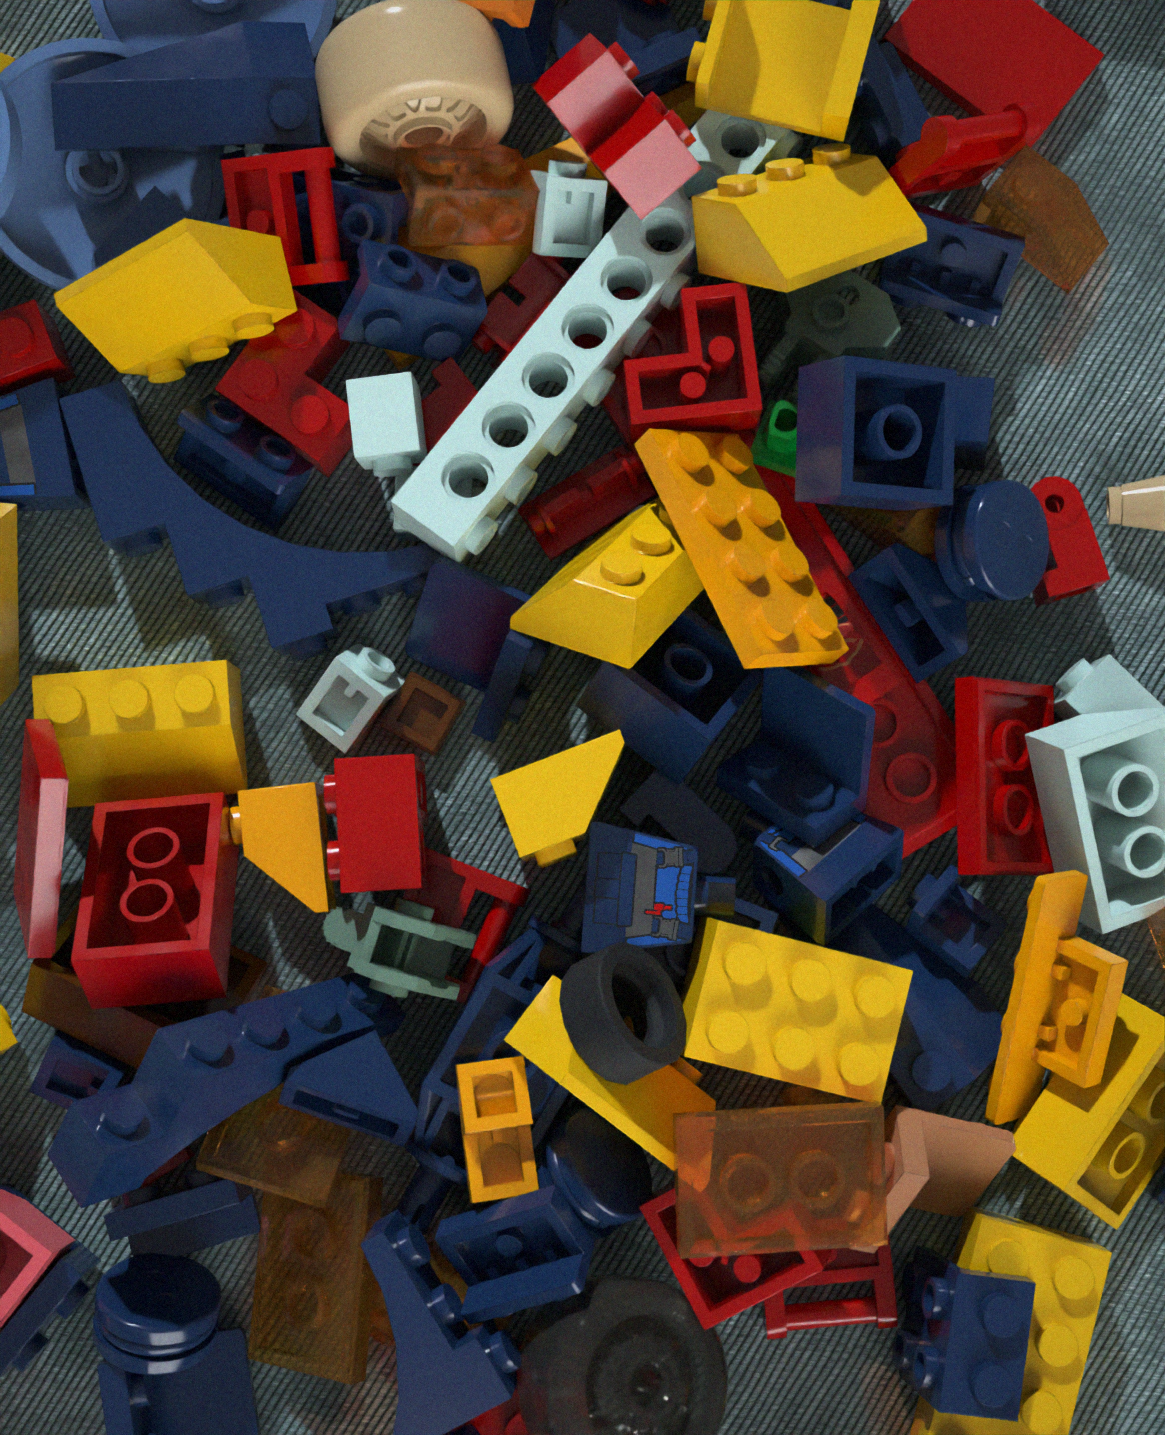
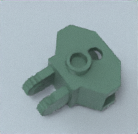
(824, 326)
(398, 947)

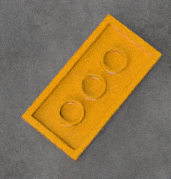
(741, 549)

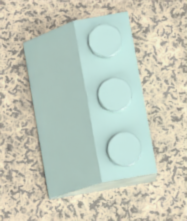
(1106, 809)

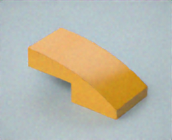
(496, 1129)

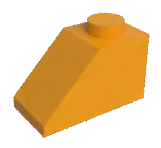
(287, 839)

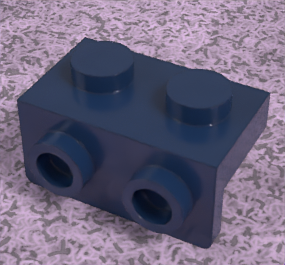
(887, 103)
(957, 270)
(413, 303)
(241, 460)
(185, 1217)
(517, 1253)

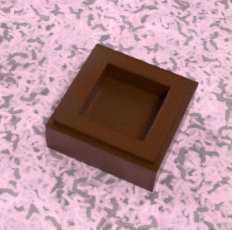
(423, 714)

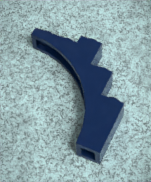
(145, 501)
(443, 1365)

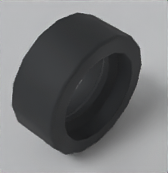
(597, 1025)

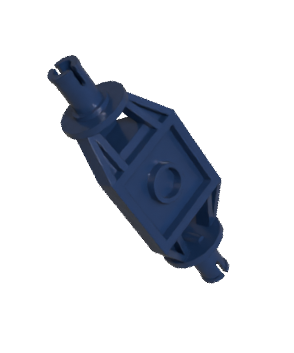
(478, 1035)

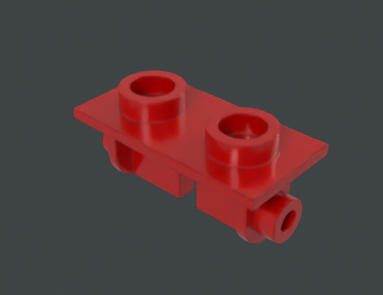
(505, 324)
(587, 501)

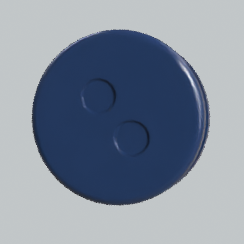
(992, 541)
(595, 1170)
(156, 1314)

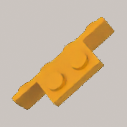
(1058, 1002)

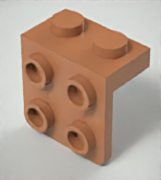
(938, 1163)

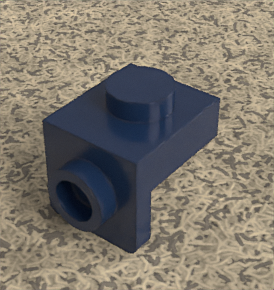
(952, 922)
(75, 1071)

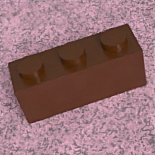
(122, 1032)

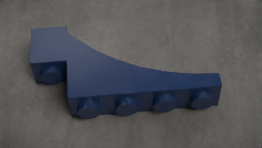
(202, 1075)

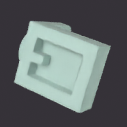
(568, 210)
(350, 695)

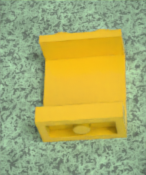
(783, 62)

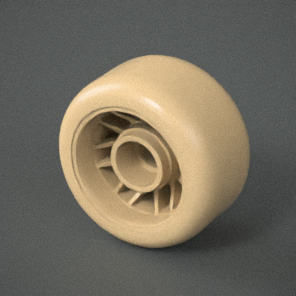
(412, 79)

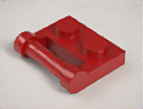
(964, 150)
(264, 201)
(451, 892)
(842, 1267)

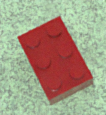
(157, 902)

